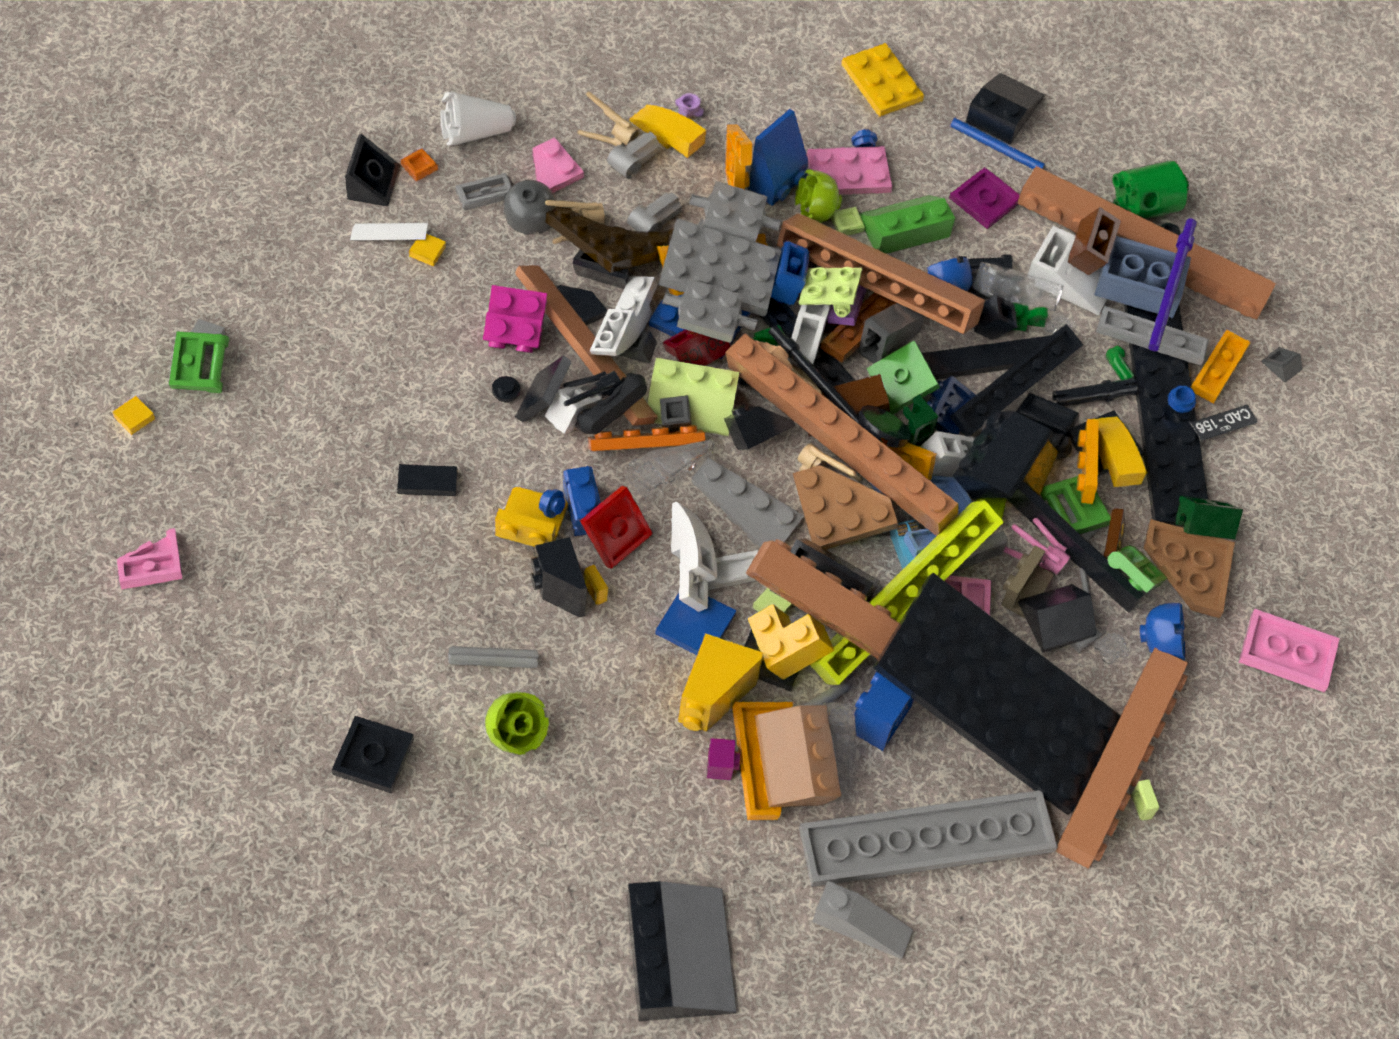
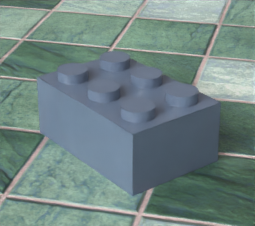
(1139, 276)

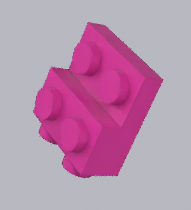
(515, 318)

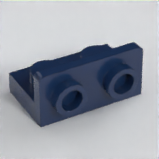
(948, 400)

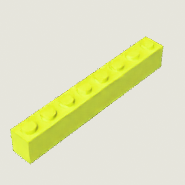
(940, 557)

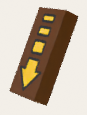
(1115, 532)

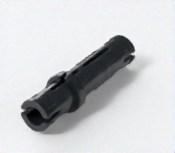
(1105, 391)

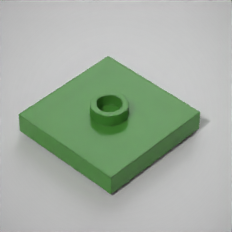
(905, 376)

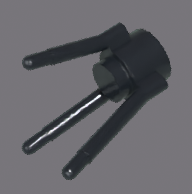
(604, 387)

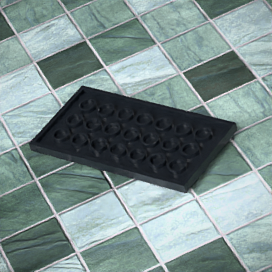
(998, 693)

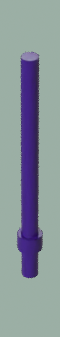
(1184, 244)

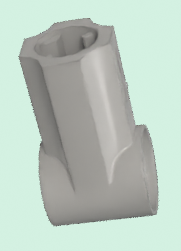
(629, 158)
(655, 214)

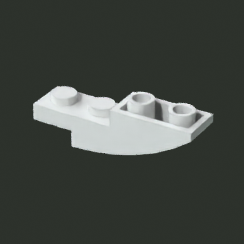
(628, 319)
(696, 554)

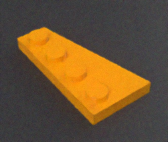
(750, 757)

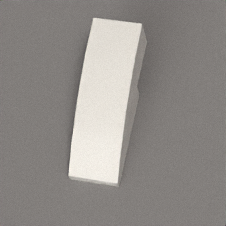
(810, 329)

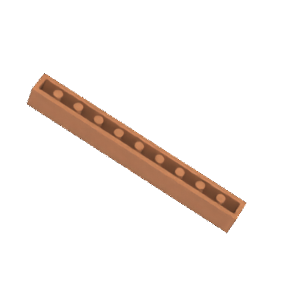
(1207, 271)
(842, 435)

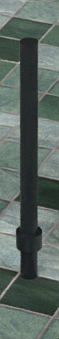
(794, 352)

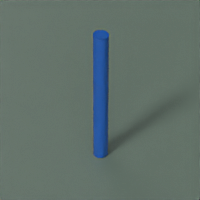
(996, 144)

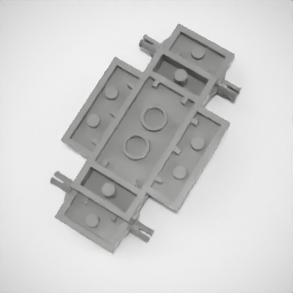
(721, 263)

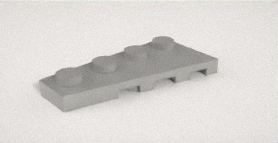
(746, 505)

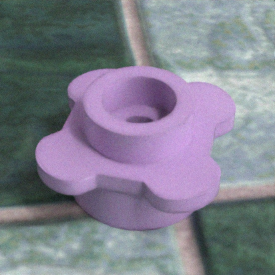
(689, 105)

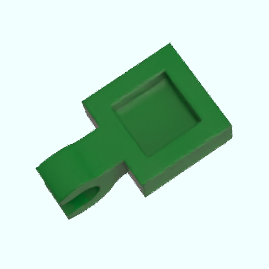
(1033, 317)

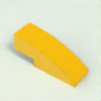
(670, 128)
(1119, 453)

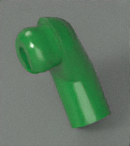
(1115, 359)

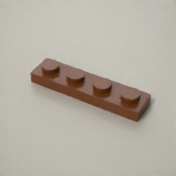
(847, 338)

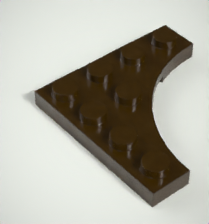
(607, 245)

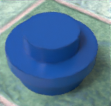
(864, 138)
(1182, 399)
(552, 503)

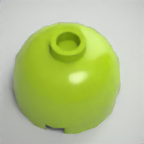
(820, 194)
(516, 722)

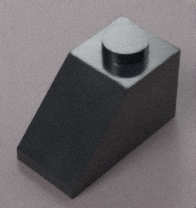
(755, 425)

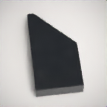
(584, 303)

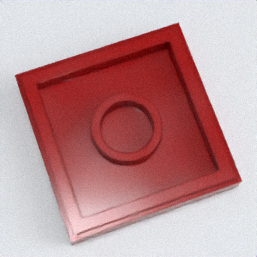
(616, 527)

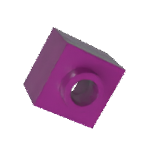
(722, 759)

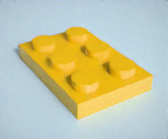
(882, 79)

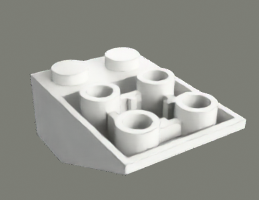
(1052, 265)

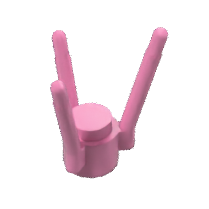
(1053, 558)

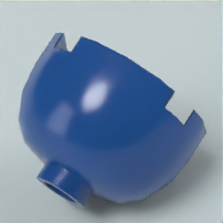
(953, 272)
(1165, 630)

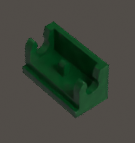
(921, 421)
(1209, 517)

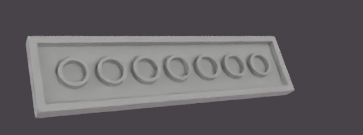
(927, 838)

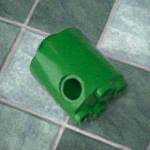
(1151, 189)

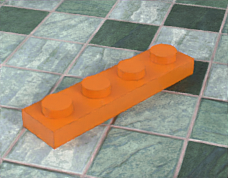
(634, 439)

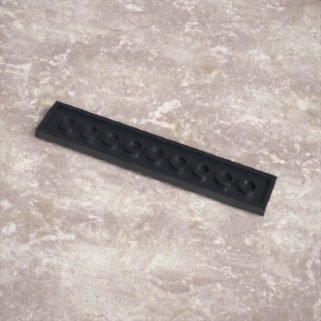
(1167, 436)

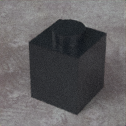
(996, 318)

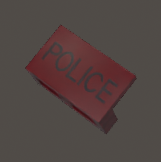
(695, 347)

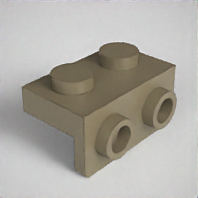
(1028, 581)

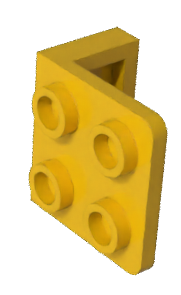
(524, 521)

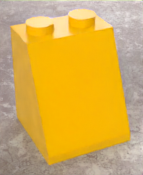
(717, 680)

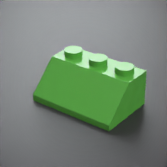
(908, 223)

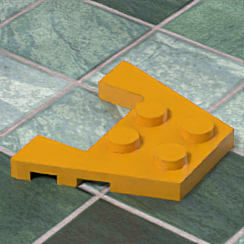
(737, 156)

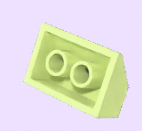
(708, 388)

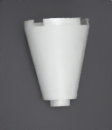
(473, 118)

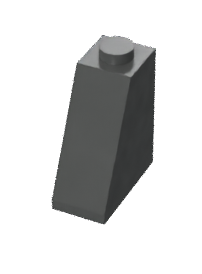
(889, 332)

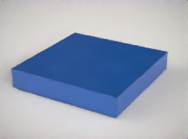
(688, 627)

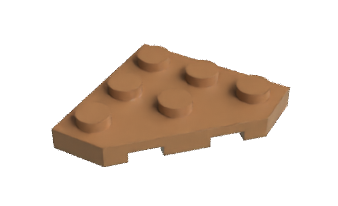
(840, 508)
(1193, 565)

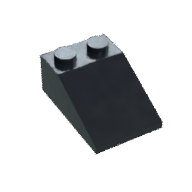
(1003, 107)

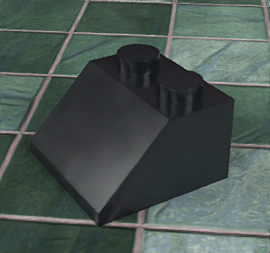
(559, 576)

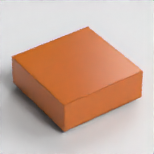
(419, 164)

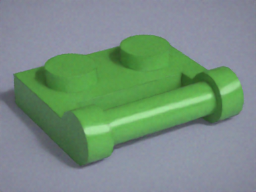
(189, 361)
(1088, 515)
(1138, 567)

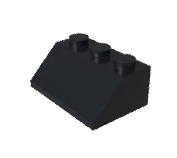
(1001, 455)
(828, 562)

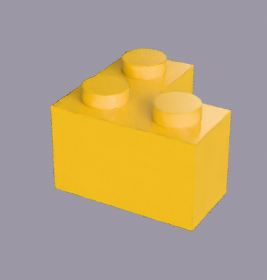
(786, 644)

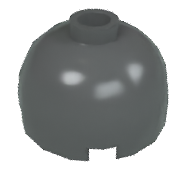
(526, 206)

